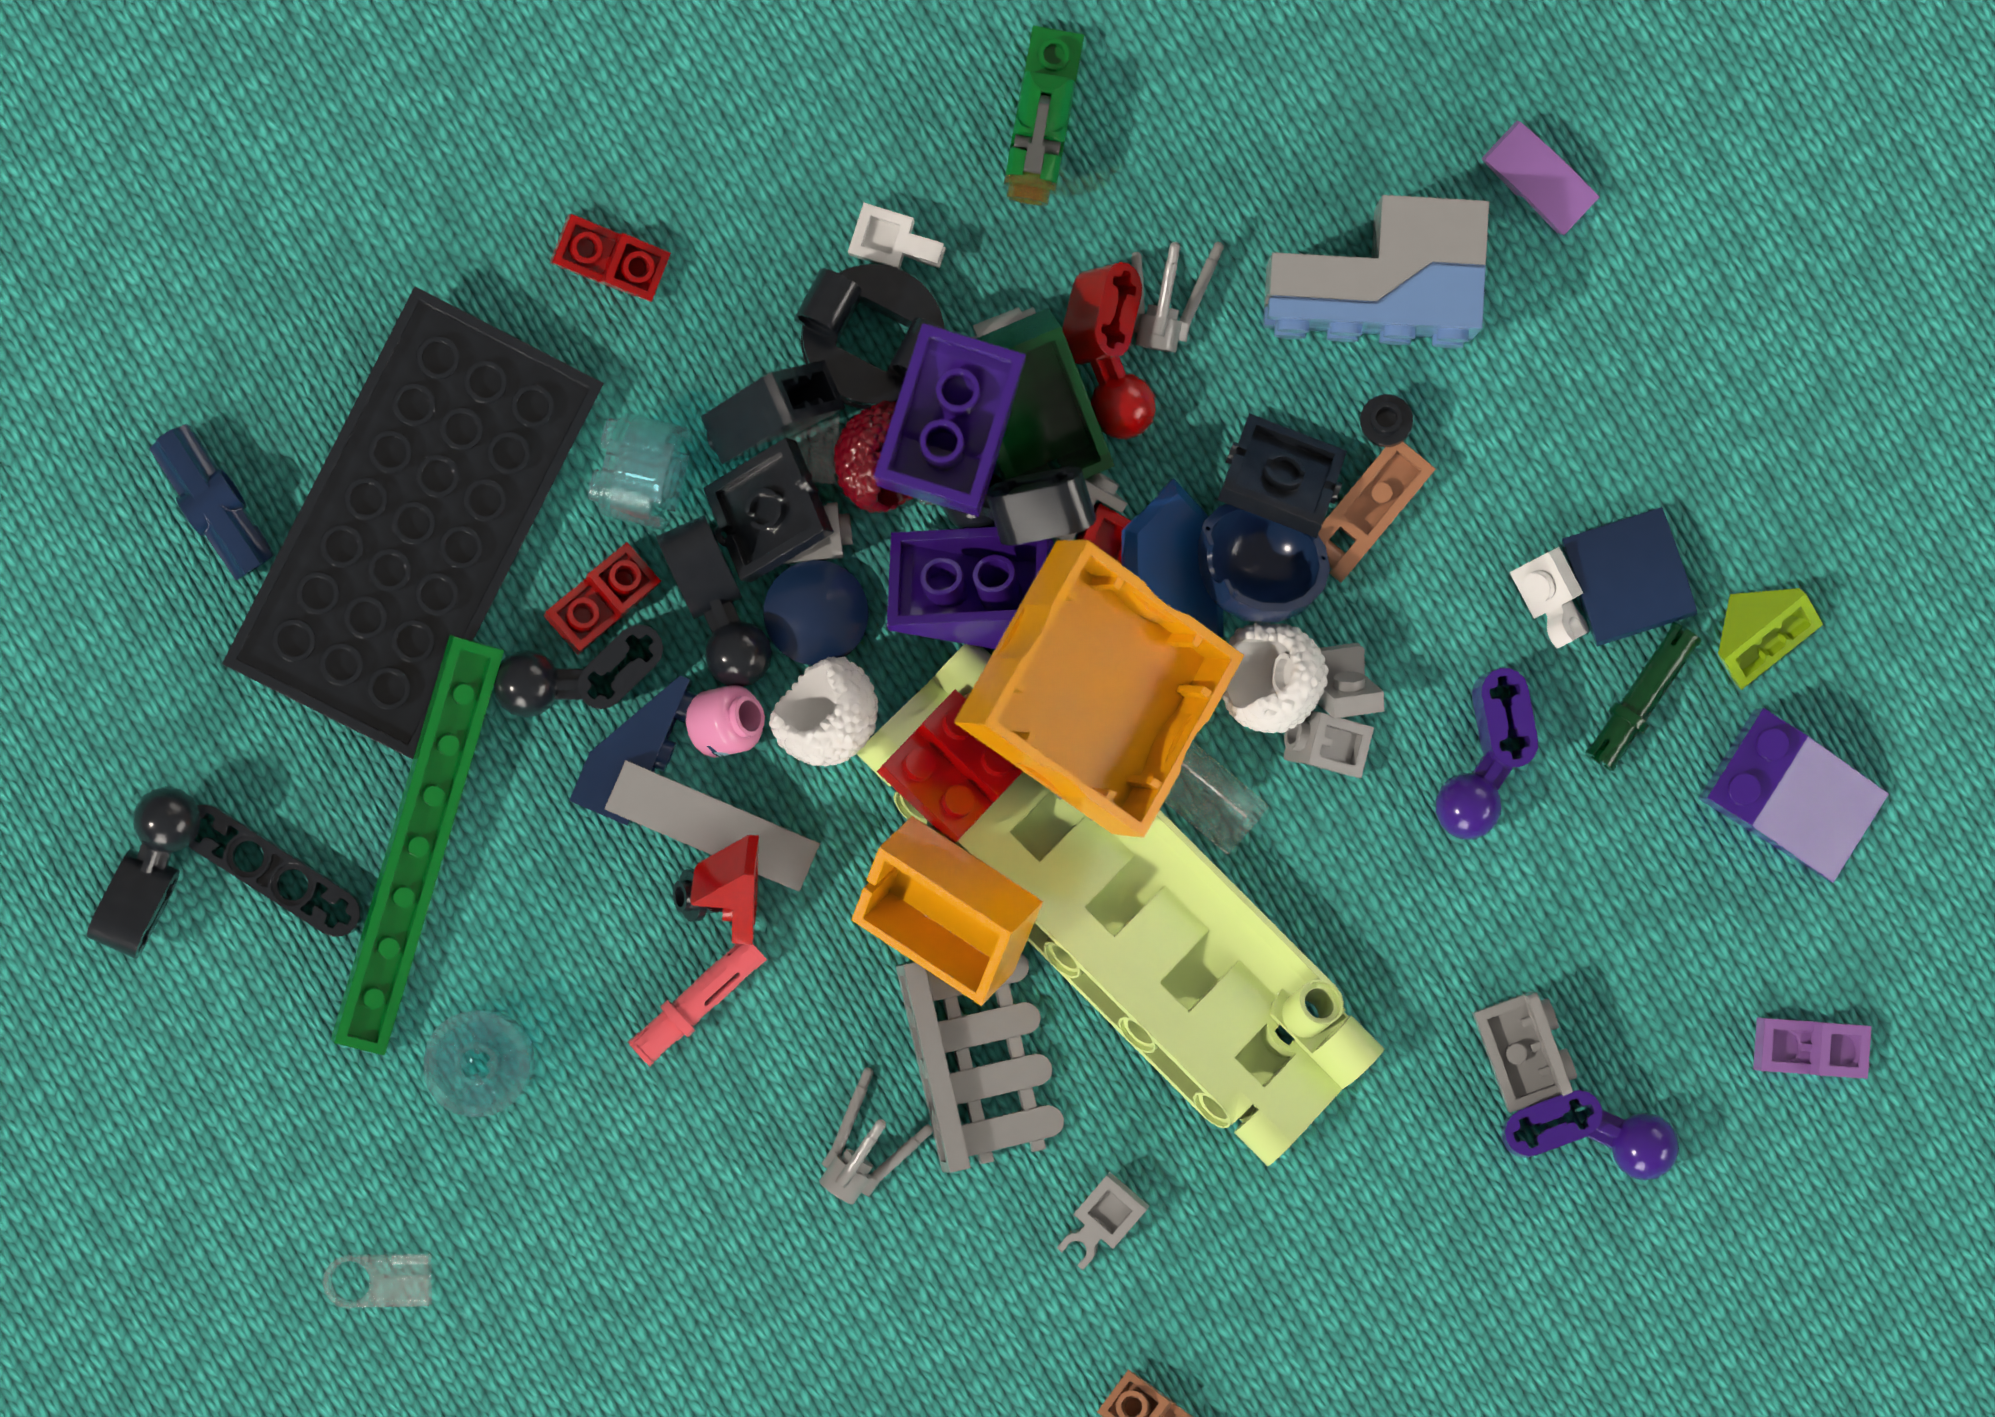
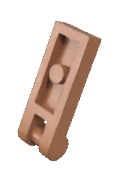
(1373, 505)

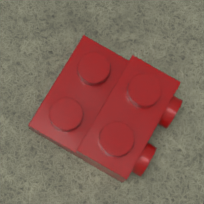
(948, 771)

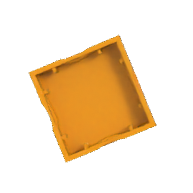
(1099, 688)

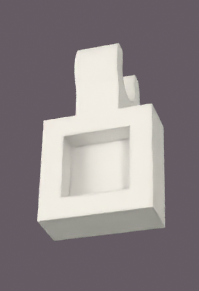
(887, 237)
(1549, 588)

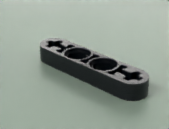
(274, 865)

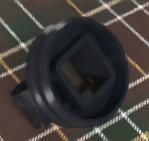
(830, 307)

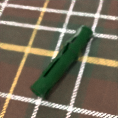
(1643, 696)

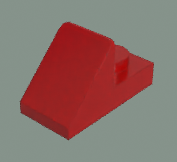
(731, 883)

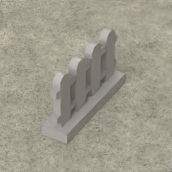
(969, 1084)

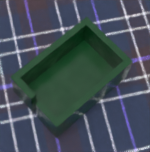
(1050, 407)

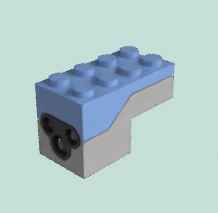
(1418, 283)

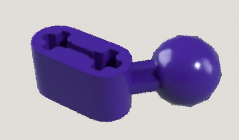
(1470, 802)
(1640, 1145)

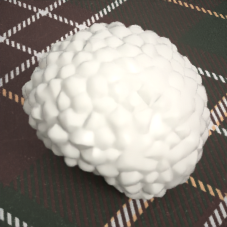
(1276, 678)
(826, 713)

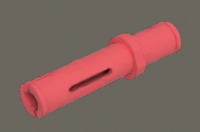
(687, 1010)

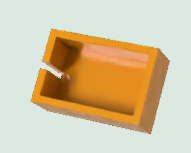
(946, 910)

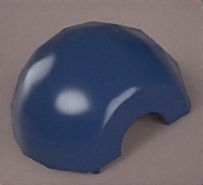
(1259, 565)

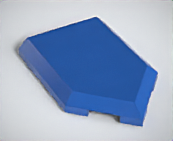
(1163, 553)

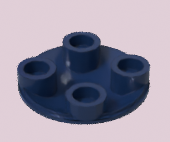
(815, 612)

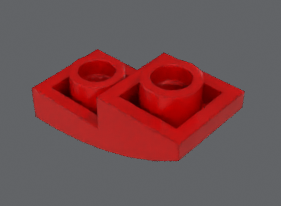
(610, 257)
(602, 598)

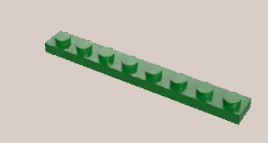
(417, 845)

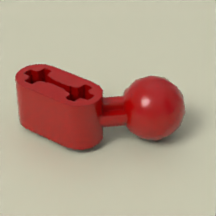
(1099, 331)

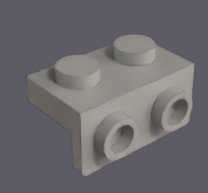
(1524, 1050)

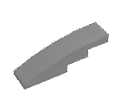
(709, 823)

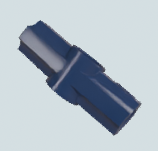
(211, 501)

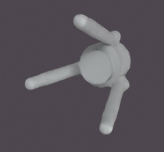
(1159, 326)
(849, 1173)

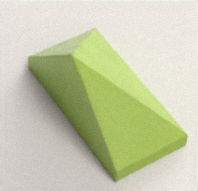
(1764, 629)

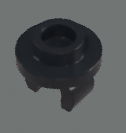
(1386, 420)
(682, 896)

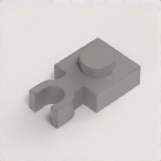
(1107, 1216)

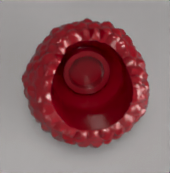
(858, 456)

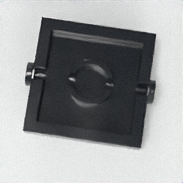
(1282, 475)
(768, 510)

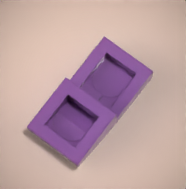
(1540, 177)
(1812, 1048)

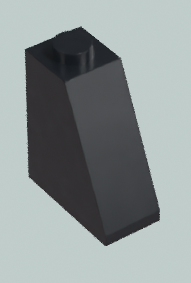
(771, 410)

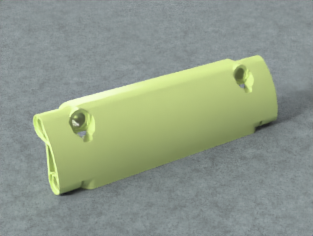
(1162, 948)

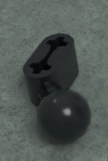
(1033, 506)
(736, 650)
(531, 683)
(144, 881)

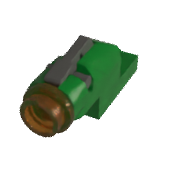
(1043, 115)

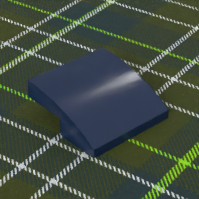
(1629, 576)

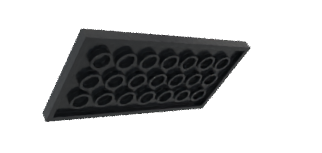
(412, 520)

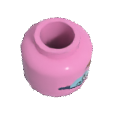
(725, 721)

